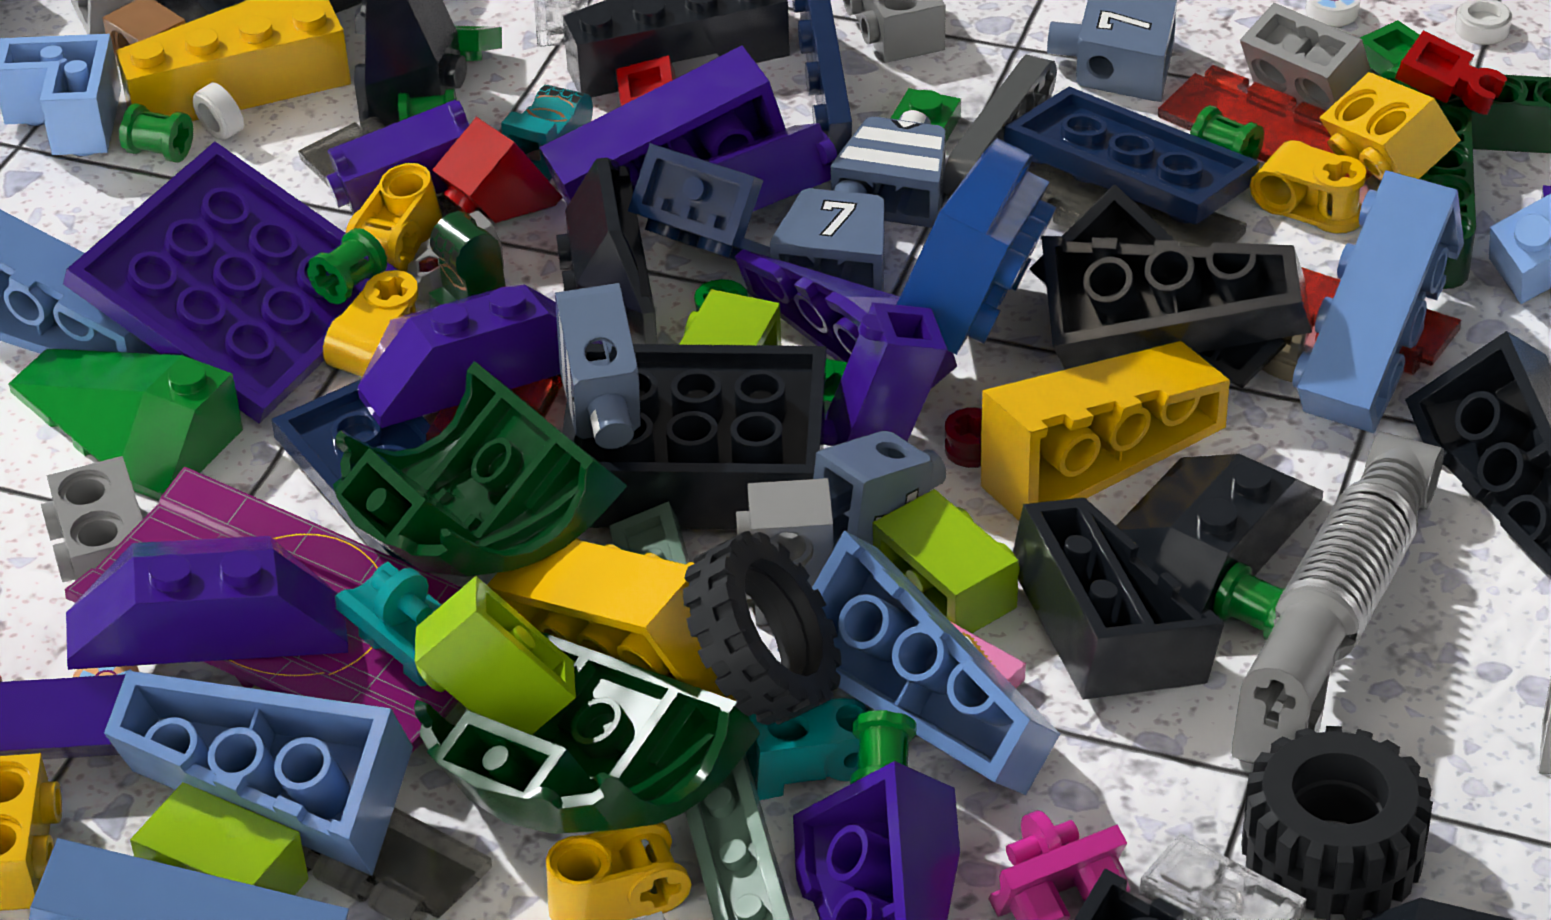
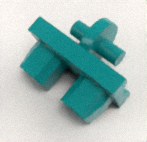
(389, 611)

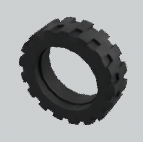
(732, 642)

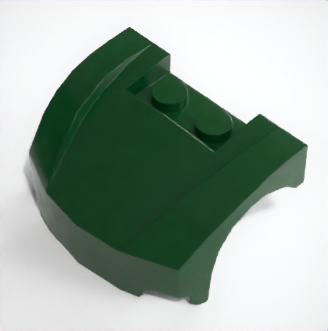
(480, 494)
(610, 760)

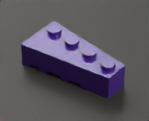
(695, 115)

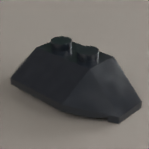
(607, 246)
(1214, 515)

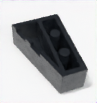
(1105, 608)

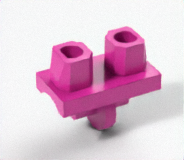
(1050, 862)

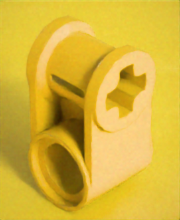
(1308, 183)
(400, 212)
(358, 331)
(612, 875)

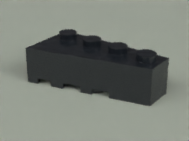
(637, 31)
(1137, 297)

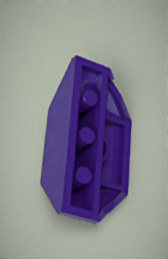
(428, 352)
(203, 605)

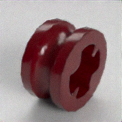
(963, 437)

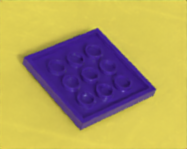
(220, 277)

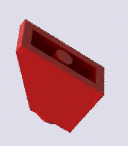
(493, 176)

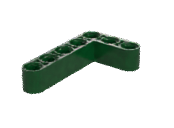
(1515, 123)

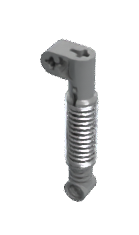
(1335, 592)

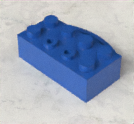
(980, 245)

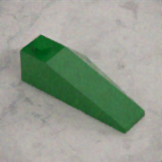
(136, 406)

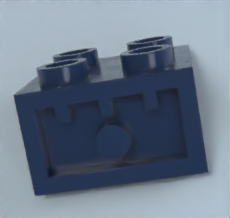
(696, 202)

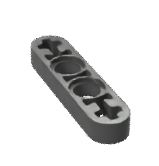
(1023, 90)

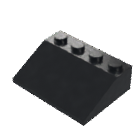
(713, 427)

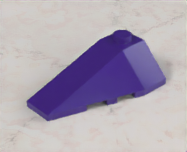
(818, 304)
(880, 848)

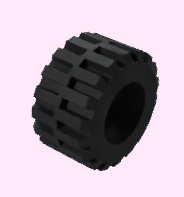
(1343, 781)

